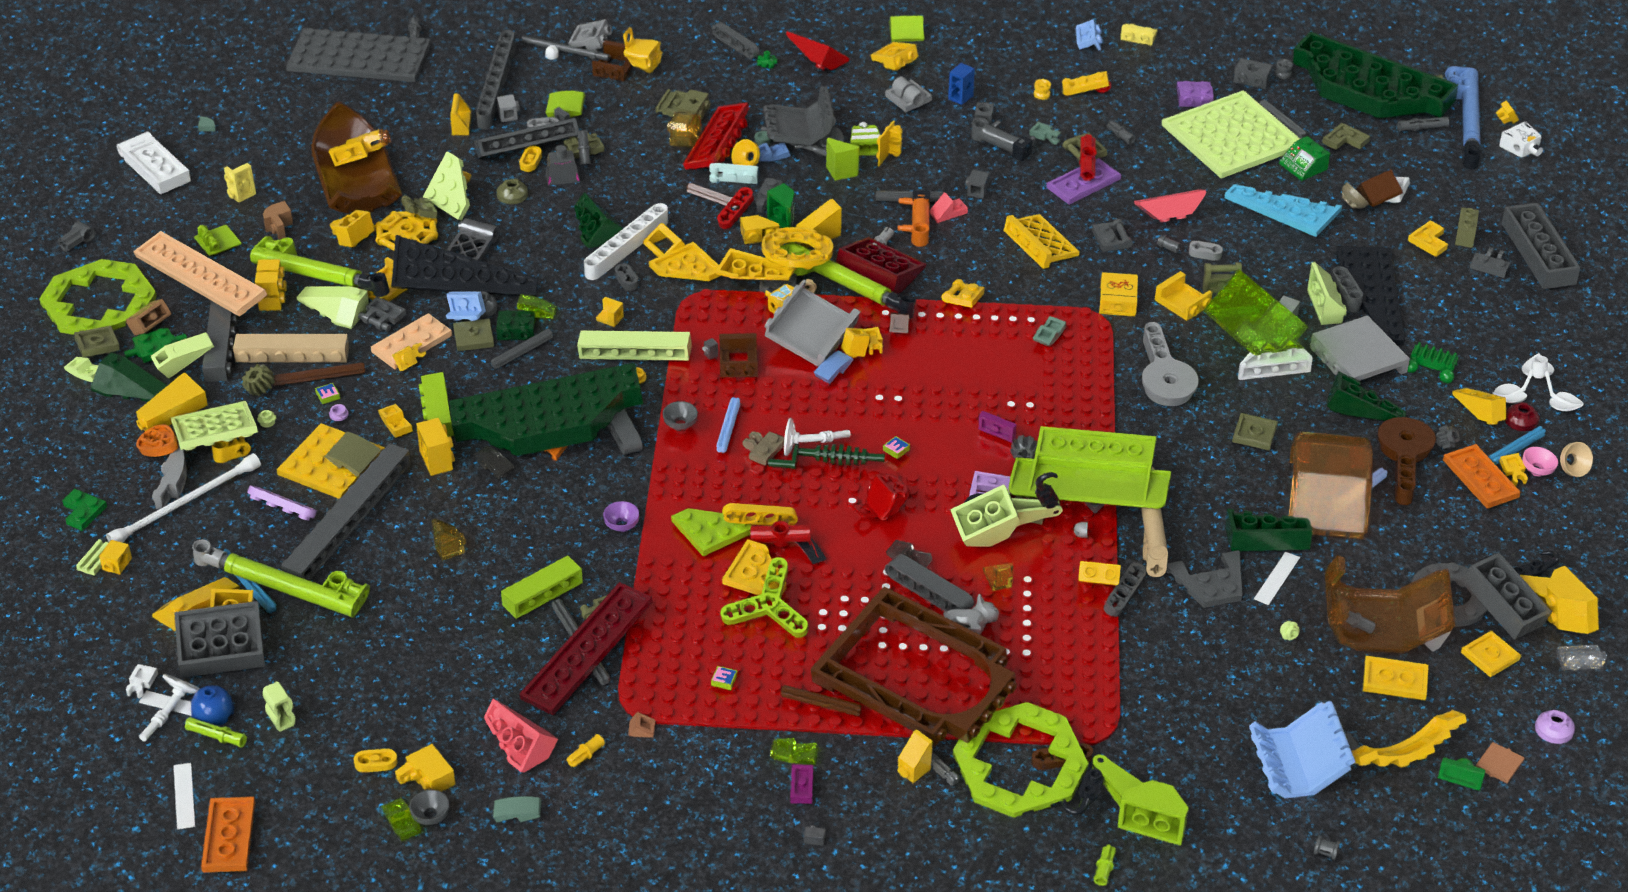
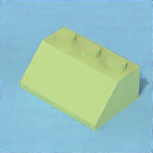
(1325, 296)

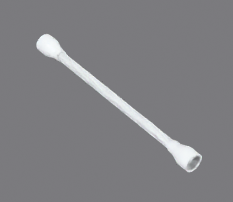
(247, 465)

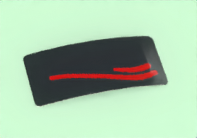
(812, 551)

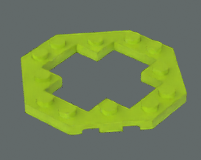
(83, 276)
(1036, 795)

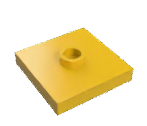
(1490, 653)

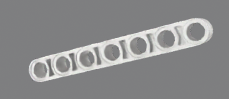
(624, 242)

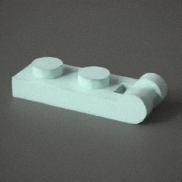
(733, 173)

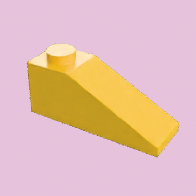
(1482, 404)

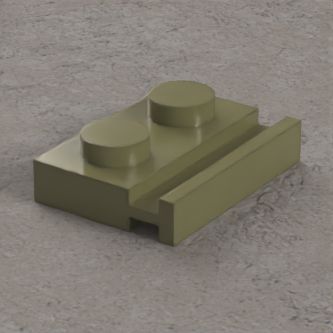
(670, 102)

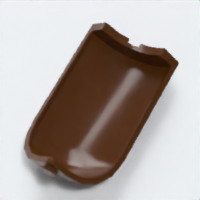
(356, 184)

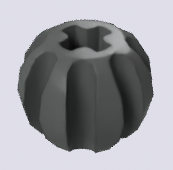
(1024, 447)

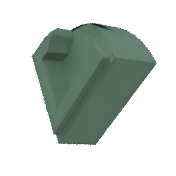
(206, 124)

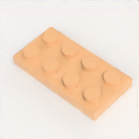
(423, 330)

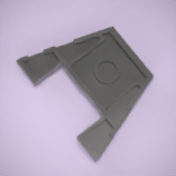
(1215, 586)

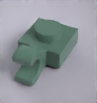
(1043, 131)

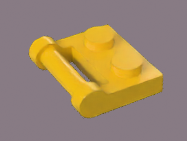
(968, 294)

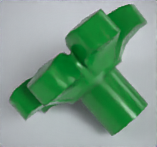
(767, 60)

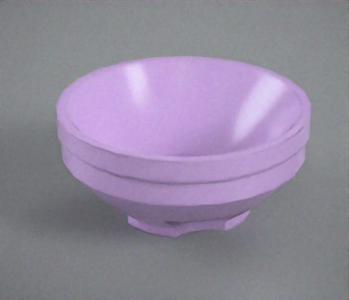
(1553, 731)

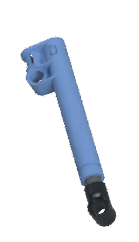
(1468, 91)

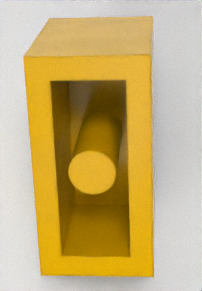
(427, 768)

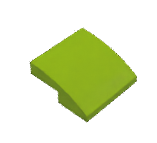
(568, 101)

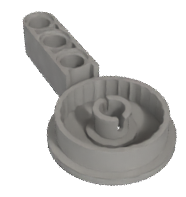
(1164, 368)

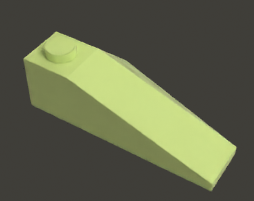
(338, 303)

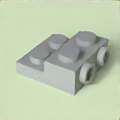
(591, 35)

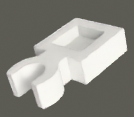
(141, 678)

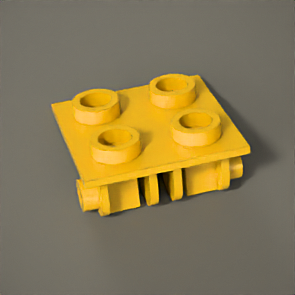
(889, 142)

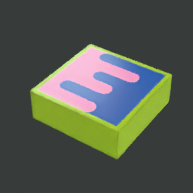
(327, 393)
(896, 447)
(724, 678)

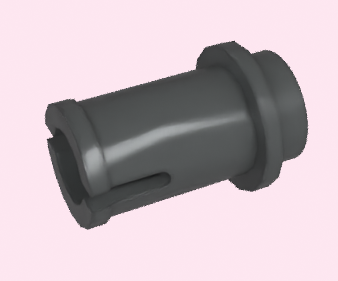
(1165, 242)

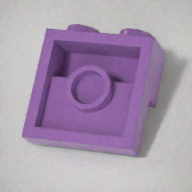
(1194, 93)

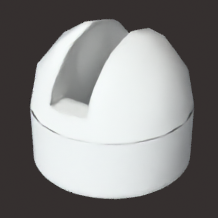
(552, 52)

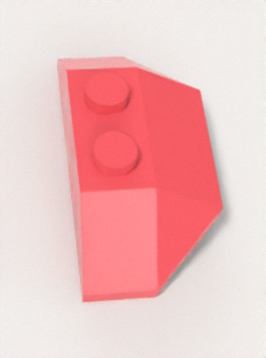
(1172, 205)

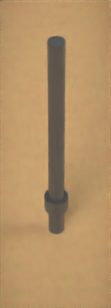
(592, 54)

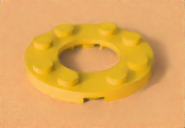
(822, 247)

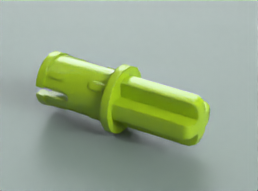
(1104, 865)

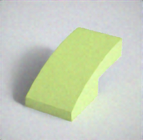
(82, 368)

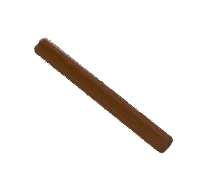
(318, 374)

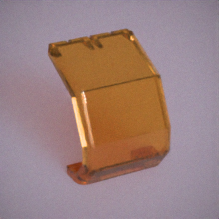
(1332, 483)
(1401, 616)

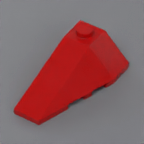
(821, 54)

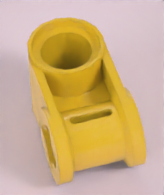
(226, 451)

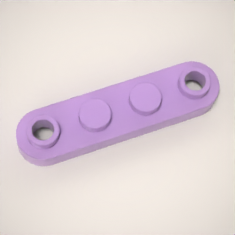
(276, 500)

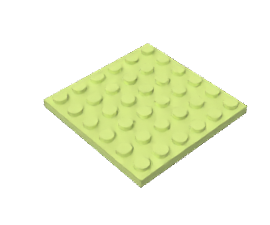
(1231, 134)

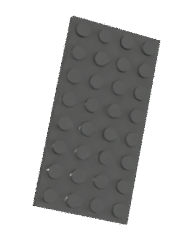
(359, 55)

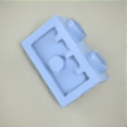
(1089, 34)

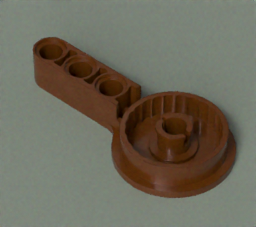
(1416, 447)

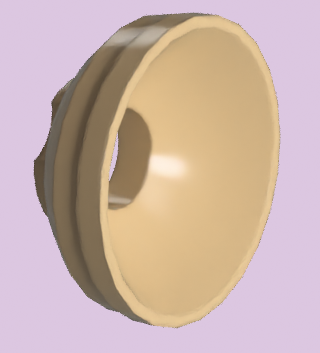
(1582, 459)

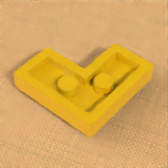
(1427, 238)

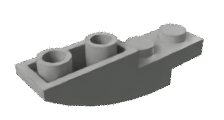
(173, 480)

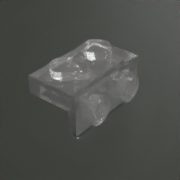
(1581, 657)

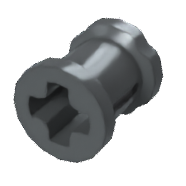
(1326, 847)

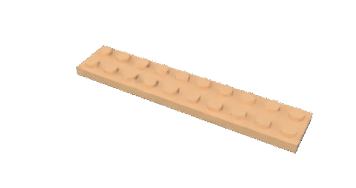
(200, 273)

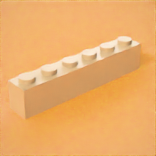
(291, 348)

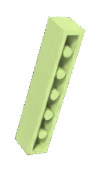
(634, 345)

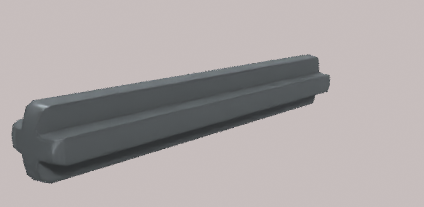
(1291, 125)
(895, 195)
(521, 348)

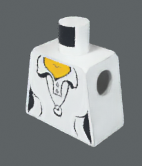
(1521, 140)

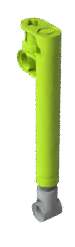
(336, 593)

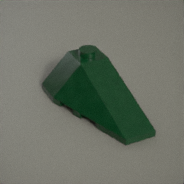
(595, 222)
(124, 378)
(1353, 400)

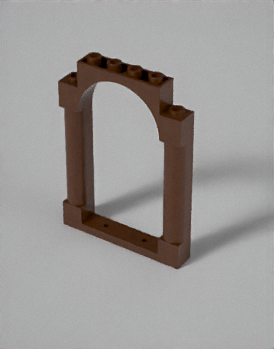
(893, 606)

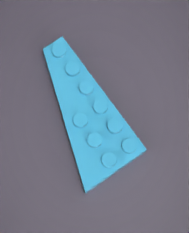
(1288, 209)

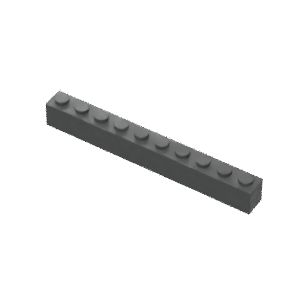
(347, 512)

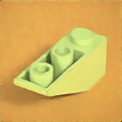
(180, 354)

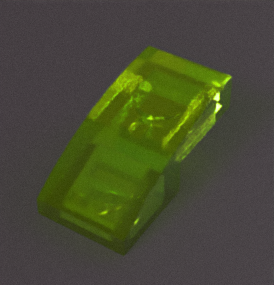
(542, 308)
(788, 751)
(400, 819)

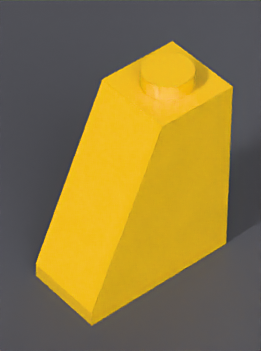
(824, 220)

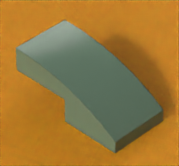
(1050, 331)
(521, 807)

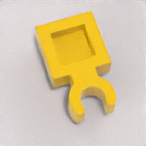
(875, 340)
(407, 356)
(1514, 466)

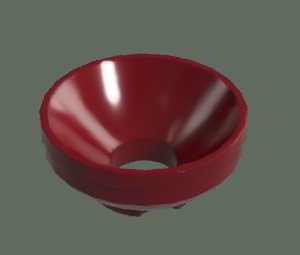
(1522, 420)

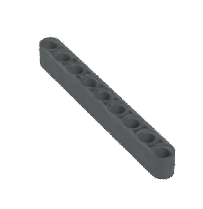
(495, 79)

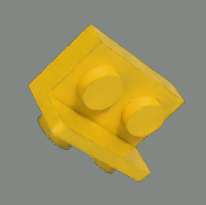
(1099, 573)

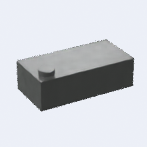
(1506, 596)

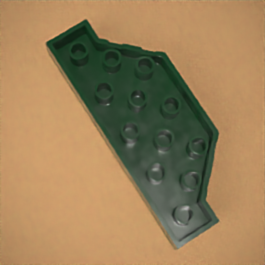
(1371, 81)
(548, 411)

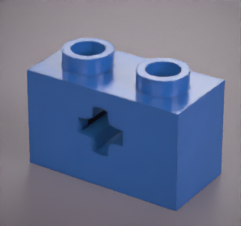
(961, 83)

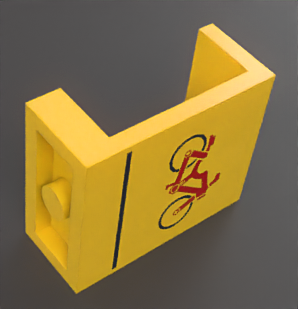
(1118, 294)

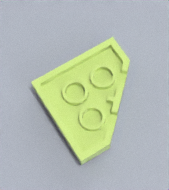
(449, 187)

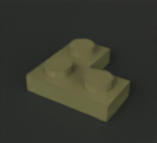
(1345, 134)

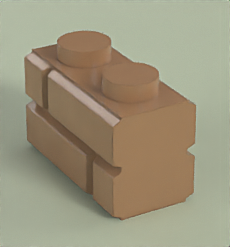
(148, 317)

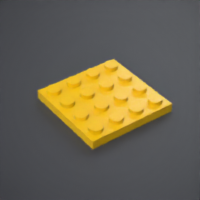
(311, 468)

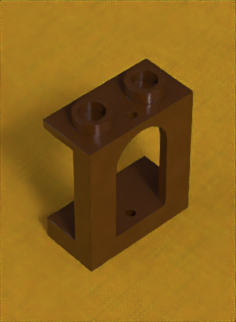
(603, 68)
(738, 343)

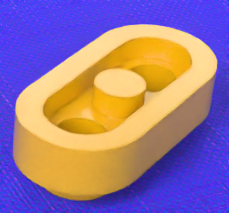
(530, 158)
(375, 760)

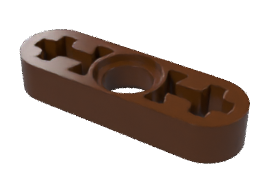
(1055, 762)

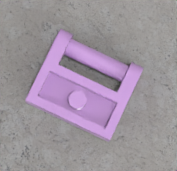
(987, 482)

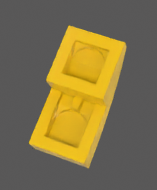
(395, 420)

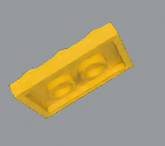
(1395, 678)

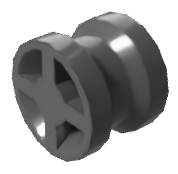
(1283, 69)

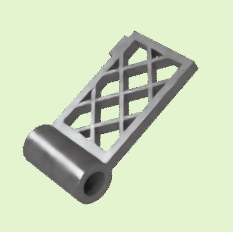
(476, 233)

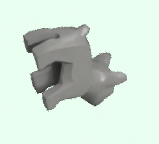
(974, 618)

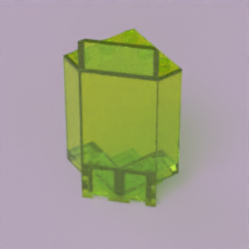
(1255, 317)

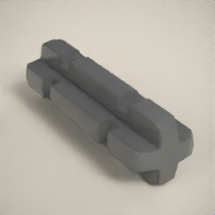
(944, 770)

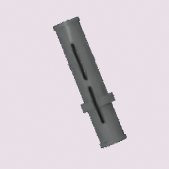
(1416, 124)

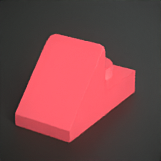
(947, 208)

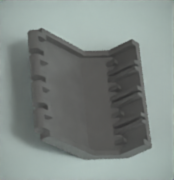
(800, 125)

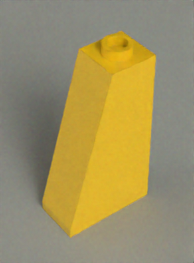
(176, 399)

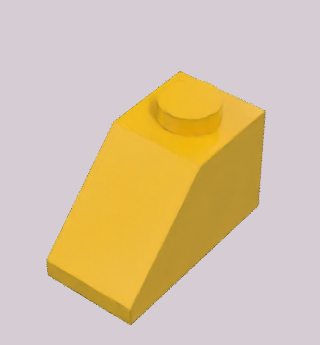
(915, 757)

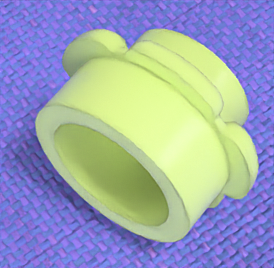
(266, 418)
(1289, 630)

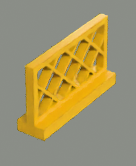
(1034, 245)

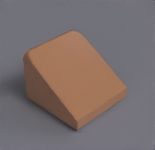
(641, 726)

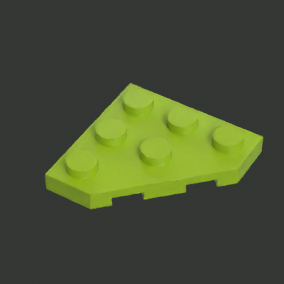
(708, 529)

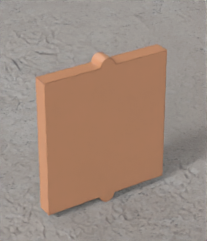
(1500, 762)

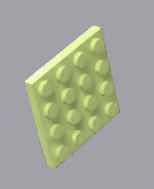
(214, 425)

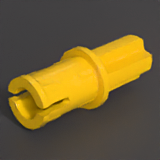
(585, 750)

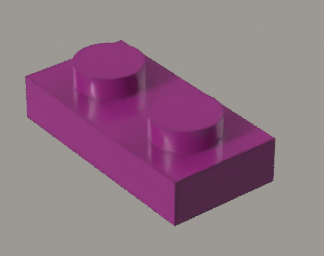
(997, 426)
(801, 784)

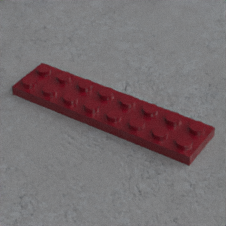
(586, 648)

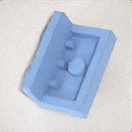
(465, 305)

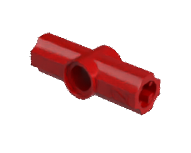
(1087, 157)
(780, 533)

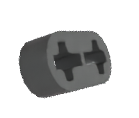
(626, 277)

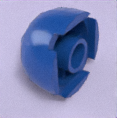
(212, 705)

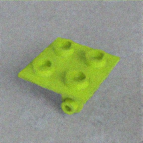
(216, 240)

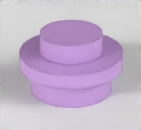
(338, 412)

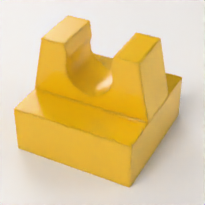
(1507, 113)

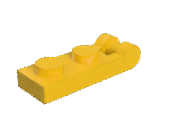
(1085, 83)

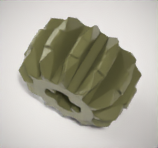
(258, 380)

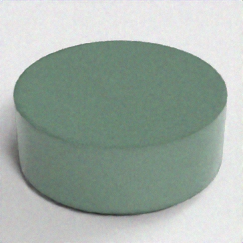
(761, 138)

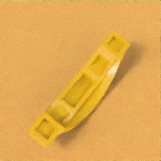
(1415, 747)

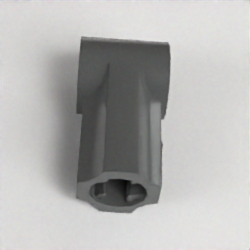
(79, 233)

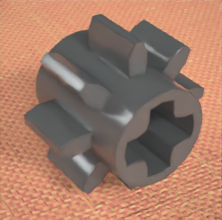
(1447, 437)

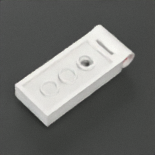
(154, 162)

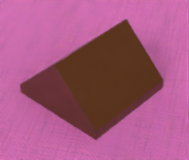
(1380, 188)

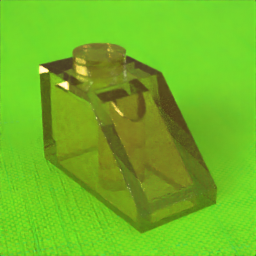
(447, 539)

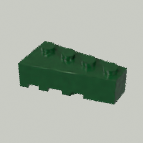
(1267, 532)

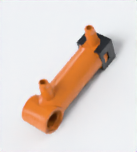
(920, 217)

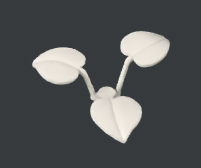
(1539, 368)

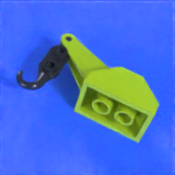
(1144, 807)

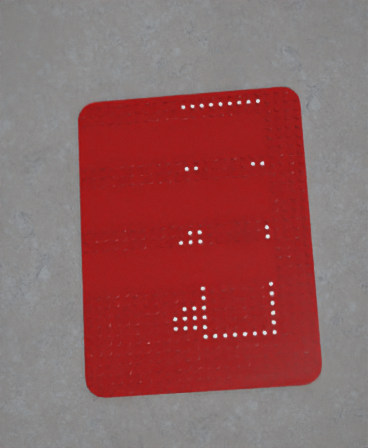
(929, 394)

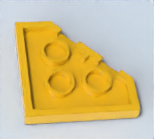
(686, 263)
(750, 569)

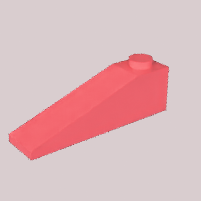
(519, 737)

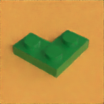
(85, 508)

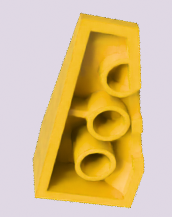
(751, 267)
(193, 600)

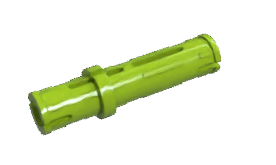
(224, 734)

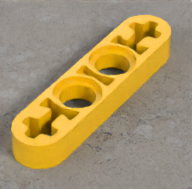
(737, 514)

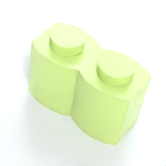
(278, 706)

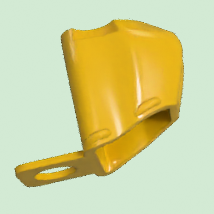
(642, 52)

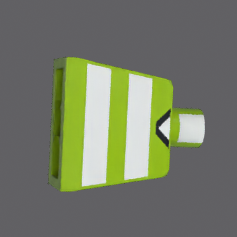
(866, 138)

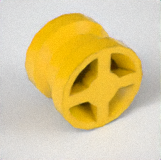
(1042, 89)

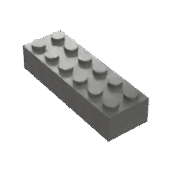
(1540, 245)

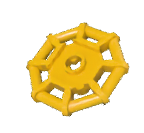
(408, 228)

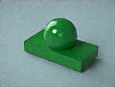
(1462, 773)

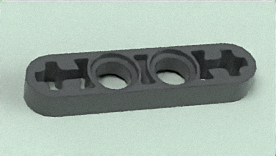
(736, 41)
(1125, 589)

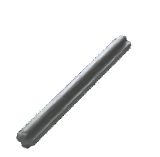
(571, 626)

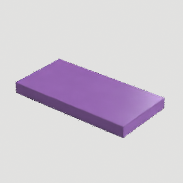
(1072, 187)

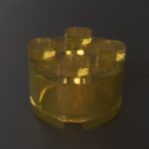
(684, 129)

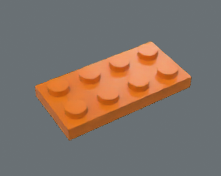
(1481, 476)
(228, 834)

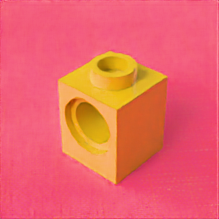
(115, 557)

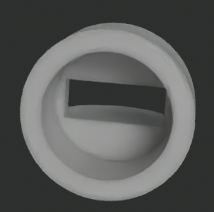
(1081, 529)

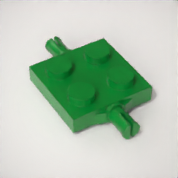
(148, 344)

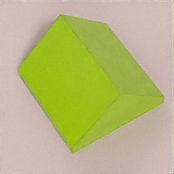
(906, 28)
(842, 159)

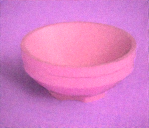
(1541, 458)

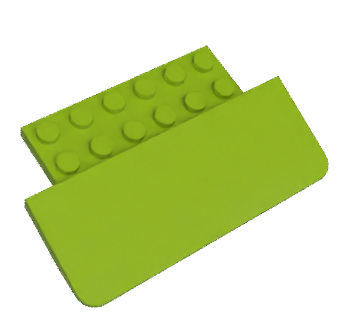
(1094, 468)

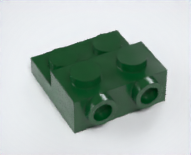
(515, 325)

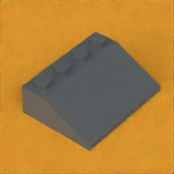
(219, 639)

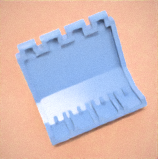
(1305, 753)

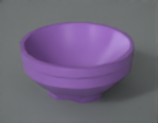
(621, 512)

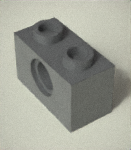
(1252, 73)

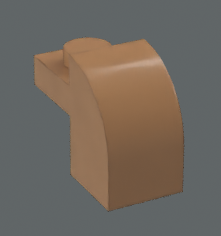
(276, 218)

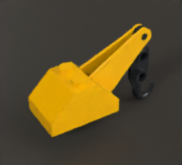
(1571, 602)

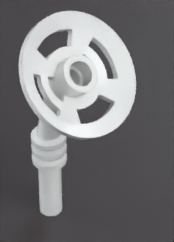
(793, 437)
(179, 689)

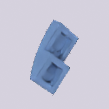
(773, 153)
(832, 366)

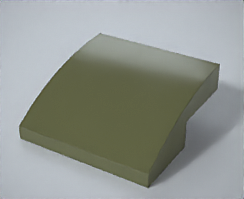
(352, 453)

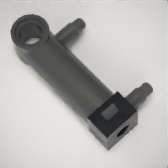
(1019, 147)

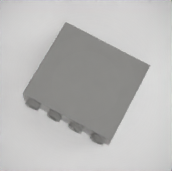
(809, 325)
(1358, 349)

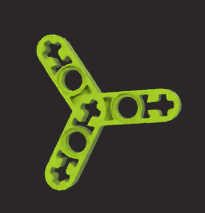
(772, 611)

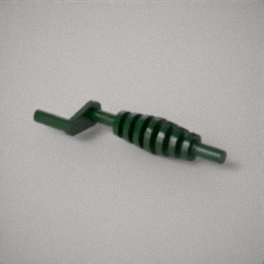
(826, 454)

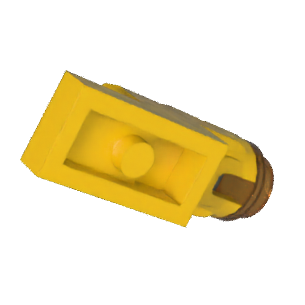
(359, 147)

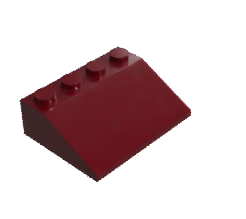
(880, 263)

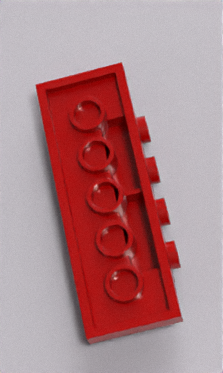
(718, 136)

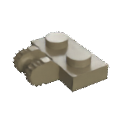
(763, 447)

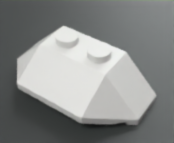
(1275, 364)

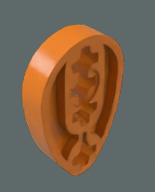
(157, 441)

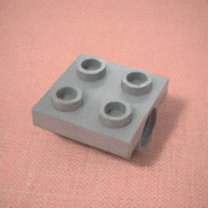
(907, 94)

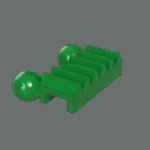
(1435, 360)

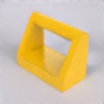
(460, 116)
(660, 233)

